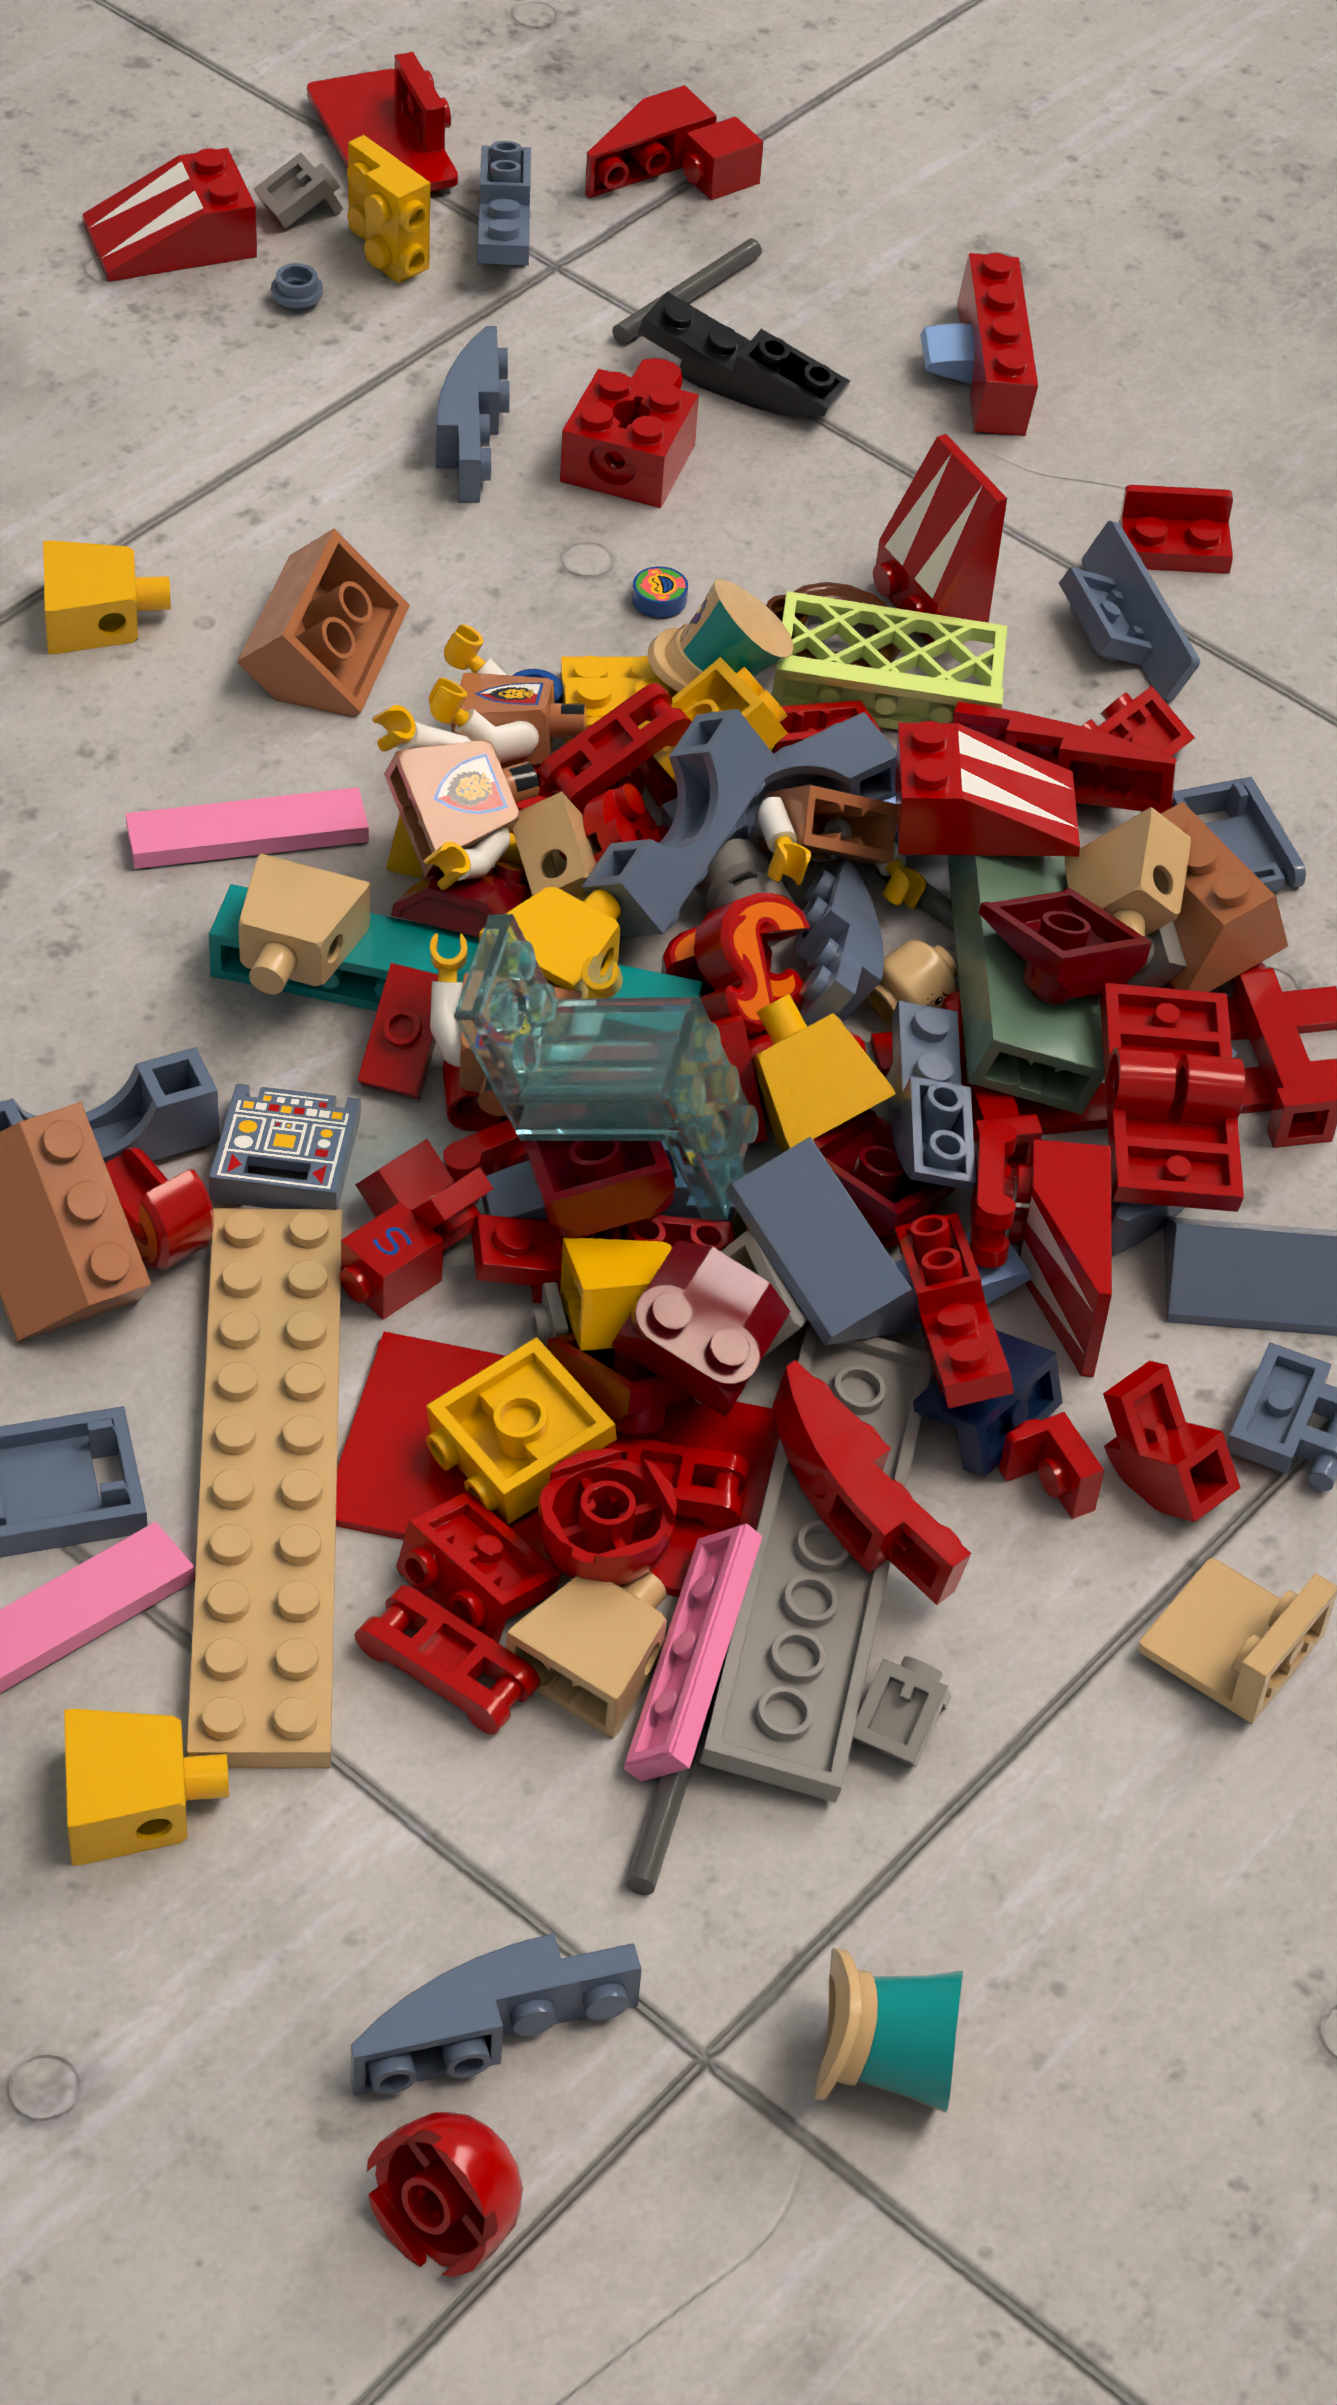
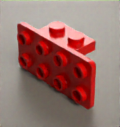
(393, 110)

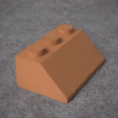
(324, 629)
(1225, 913)
(61, 1227)

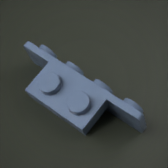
(1128, 613)

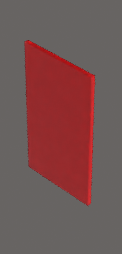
(393, 1477)

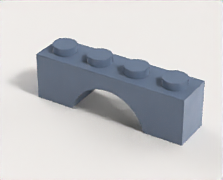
(842, 758)
(717, 774)
(160, 1109)

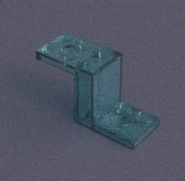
(606, 1066)

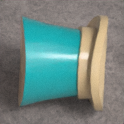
(725, 626)
(890, 2032)

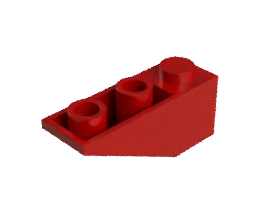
(646, 141)

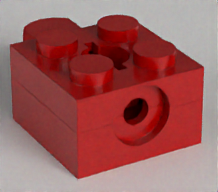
(631, 433)

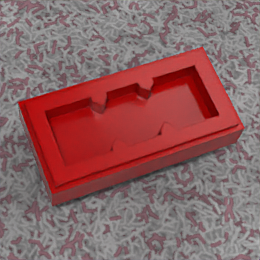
(401, 1034)

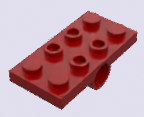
(1172, 1097)

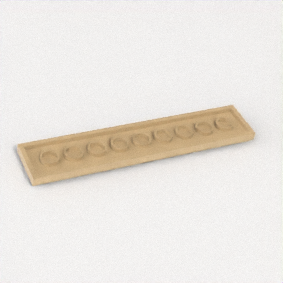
(268, 1492)

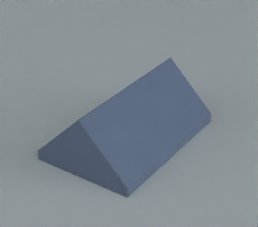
(823, 1247)
(1251, 1276)

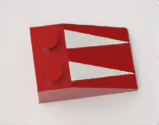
(176, 218)
(943, 539)
(979, 796)
(1067, 1241)

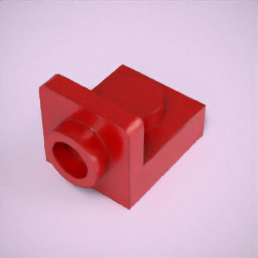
(1061, 1458)

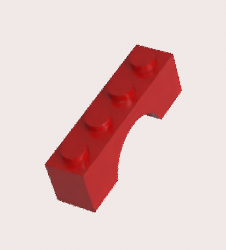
(1003, 350)

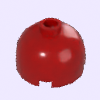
(606, 1516)
(446, 2190)

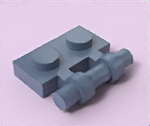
(1277, 1416)

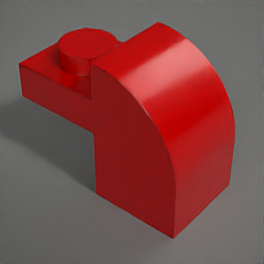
(428, 1190)
(1161, 1456)

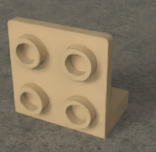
(1237, 1636)

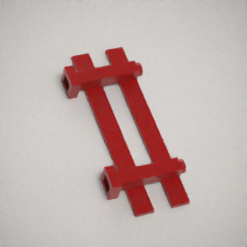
(1286, 1082)

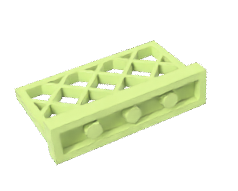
(886, 688)

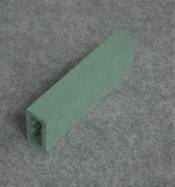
(1008, 1033)

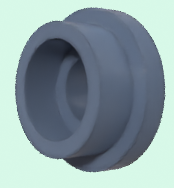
(296, 286)

